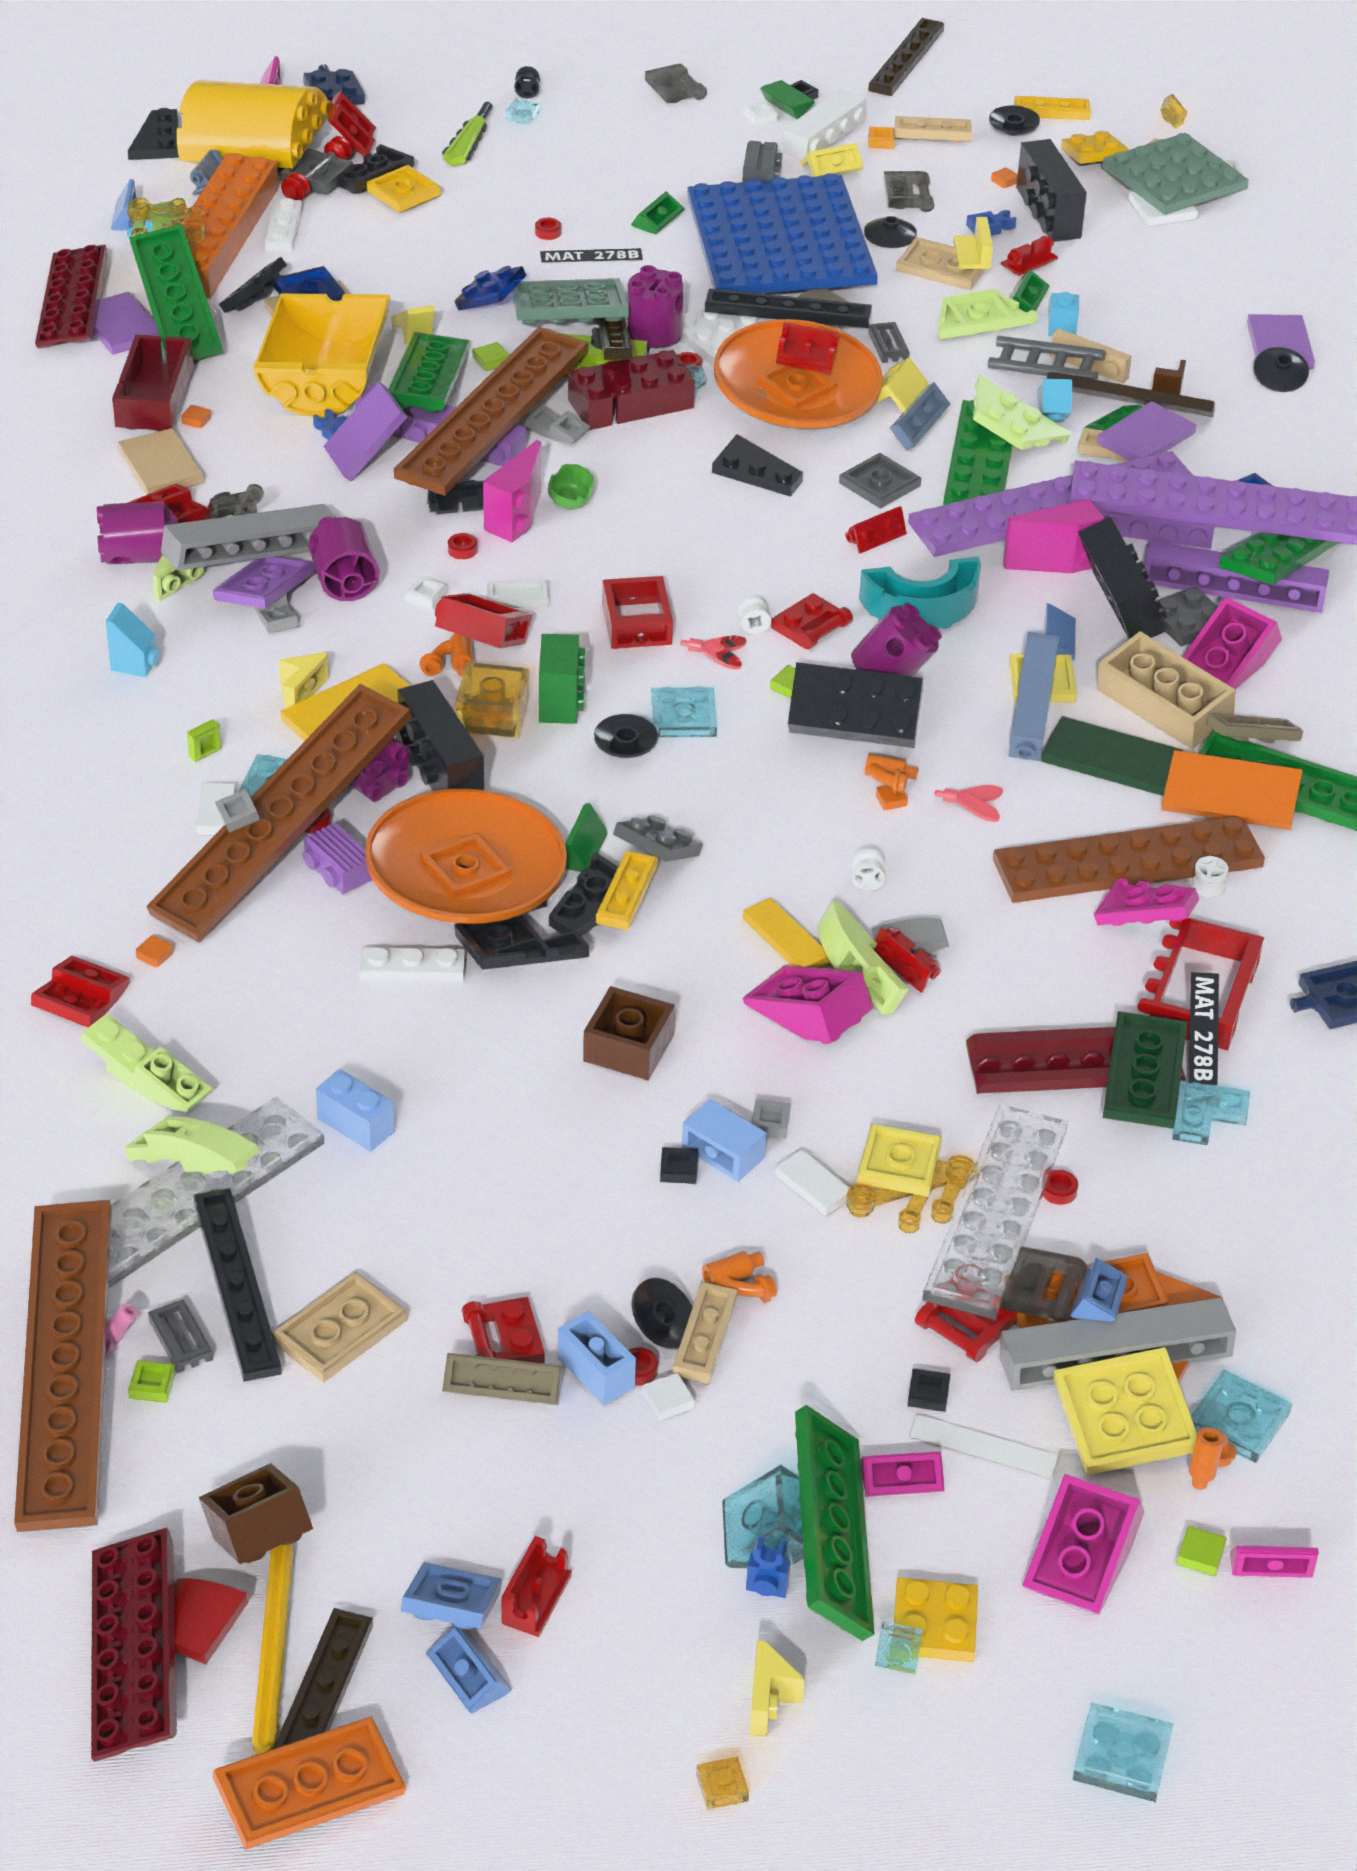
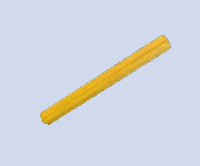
(272, 1649)

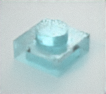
(522, 111)
(899, 1647)

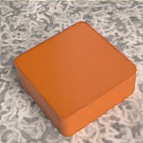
(1004, 177)
(196, 416)
(889, 800)
(154, 951)

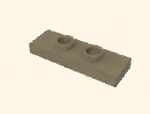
(1261, 728)
(502, 1378)

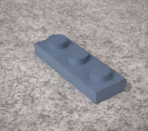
(920, 416)

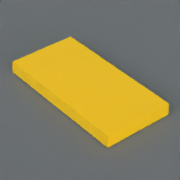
(310, 713)

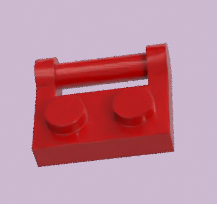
(810, 620)
(986, 1328)
(514, 1329)

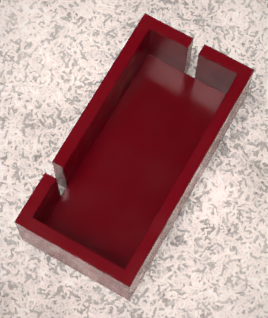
(641, 385)
(148, 388)

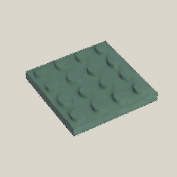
(1175, 173)
(570, 300)

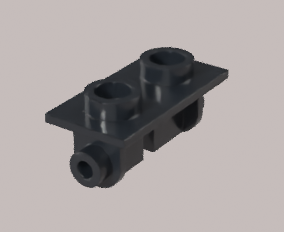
(468, 493)

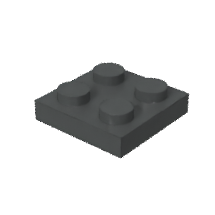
(1186, 614)
(657, 838)

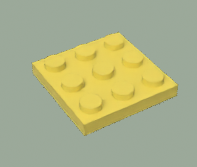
(1125, 1411)

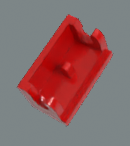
(807, 348)
(535, 1588)

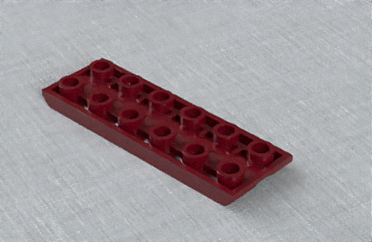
(72, 296)
(1041, 1059)
(133, 1645)

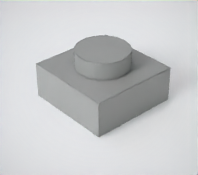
(237, 810)
(772, 1117)

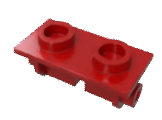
(1030, 256)
(877, 530)
(896, 952)

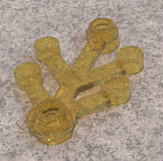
(141, 210)
(951, 1174)

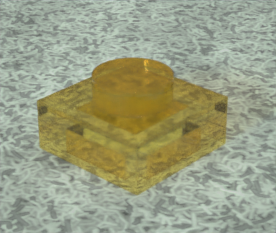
(1173, 111)
(722, 1783)

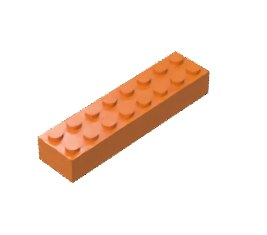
(232, 208)

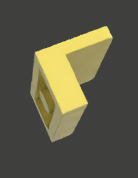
(834, 160)
(976, 249)
(902, 384)

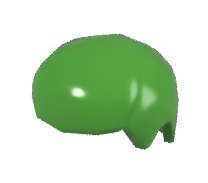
(571, 486)

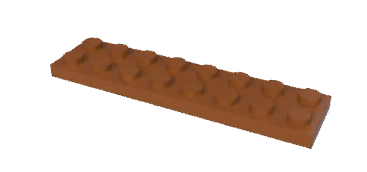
(1135, 855)

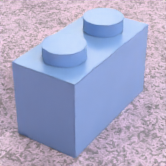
(355, 1110)
(724, 1140)
(596, 1358)

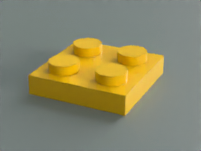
(1092, 147)
(403, 188)
(944, 1614)

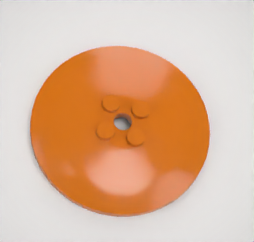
(795, 394)
(507, 849)

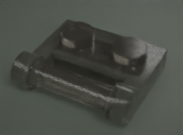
(674, 83)
(900, 190)
(235, 504)
(1032, 1279)

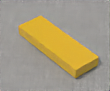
(1056, 107)
(627, 890)
(785, 935)

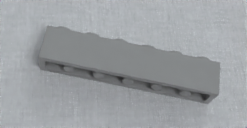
(241, 537)
(1187, 1330)

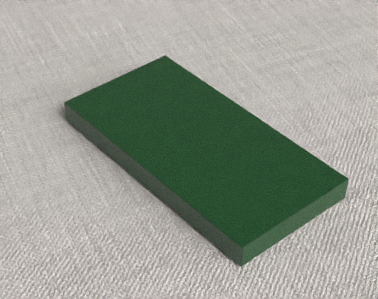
(1109, 755)
(1145, 1070)

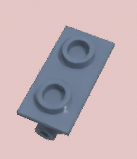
(205, 169)

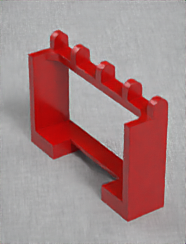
(1212, 940)

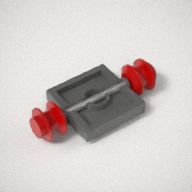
(317, 170)

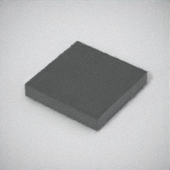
(880, 480)

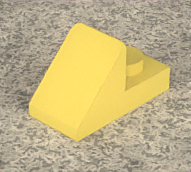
(414, 320)
(302, 676)
(773, 1683)

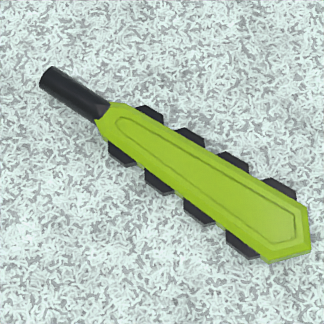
(465, 142)

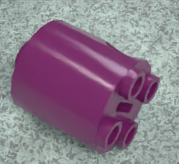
(655, 306)
(132, 531)
(343, 558)
(897, 643)
(384, 772)

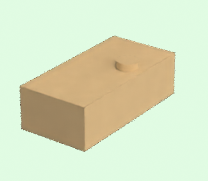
(1164, 689)

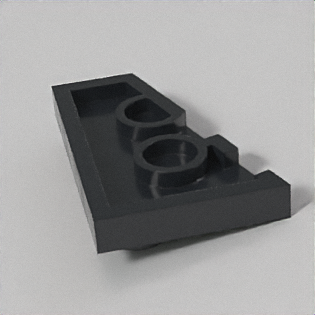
(156, 137)
(382, 162)
(253, 286)
(757, 467)
(580, 905)

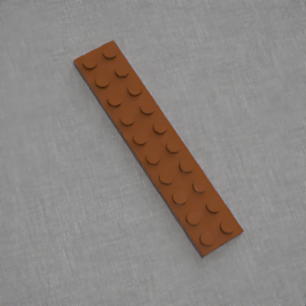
(490, 411)
(286, 808)
(64, 1367)

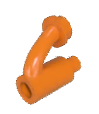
(460, 650)
(890, 771)
(731, 1269)
(1209, 1452)

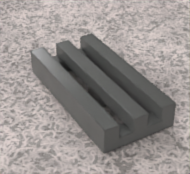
(890, 352)
(189, 1357)

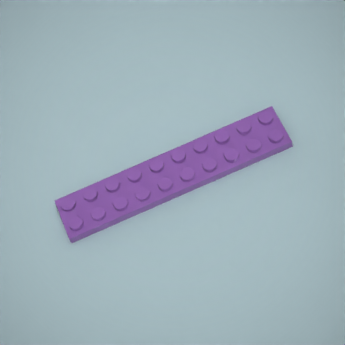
(1216, 502)
(985, 518)

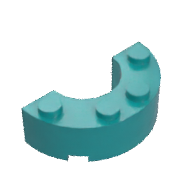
(938, 601)

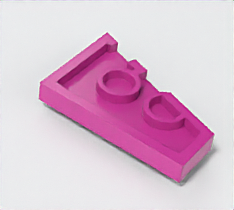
(1145, 904)

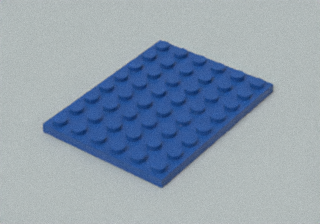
(781, 235)

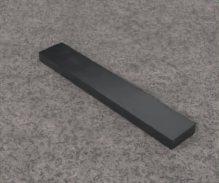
(788, 308)
(237, 1285)

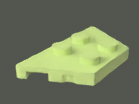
(980, 313)
(1012, 418)

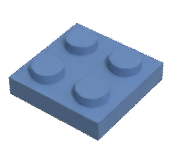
(451, 1595)

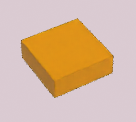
(881, 137)

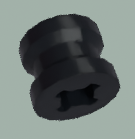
(530, 88)

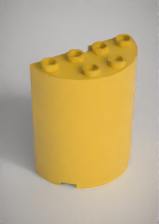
(250, 120)
(320, 350)

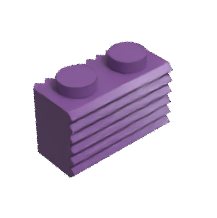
(337, 858)

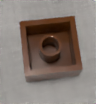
(629, 1033)
(256, 1514)

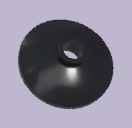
(1014, 119)
(890, 232)
(1281, 369)
(625, 736)
(661, 1312)

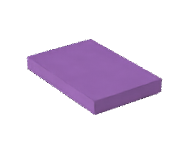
(120, 320)
(1280, 331)
(365, 431)
(1146, 432)
(263, 581)

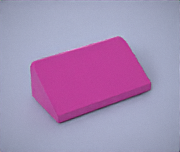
(272, 73)
(902, 1474)
(1273, 1561)

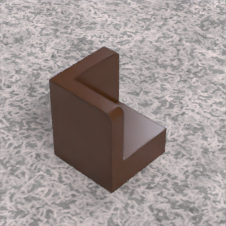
(1169, 380)

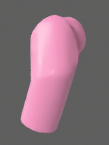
(119, 1325)

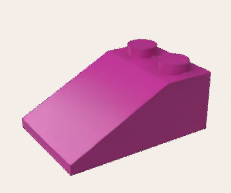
(513, 494)
(1050, 538)
(1234, 643)
(812, 1001)
(1084, 1544)

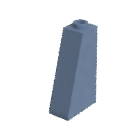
(1034, 696)

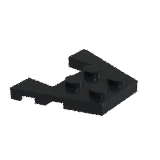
(517, 943)

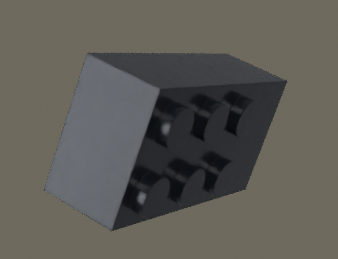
(1051, 190)
(1123, 579)
(855, 705)
(439, 740)

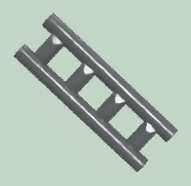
(1036, 348)

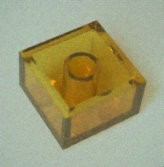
(493, 699)

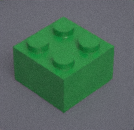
(561, 678)

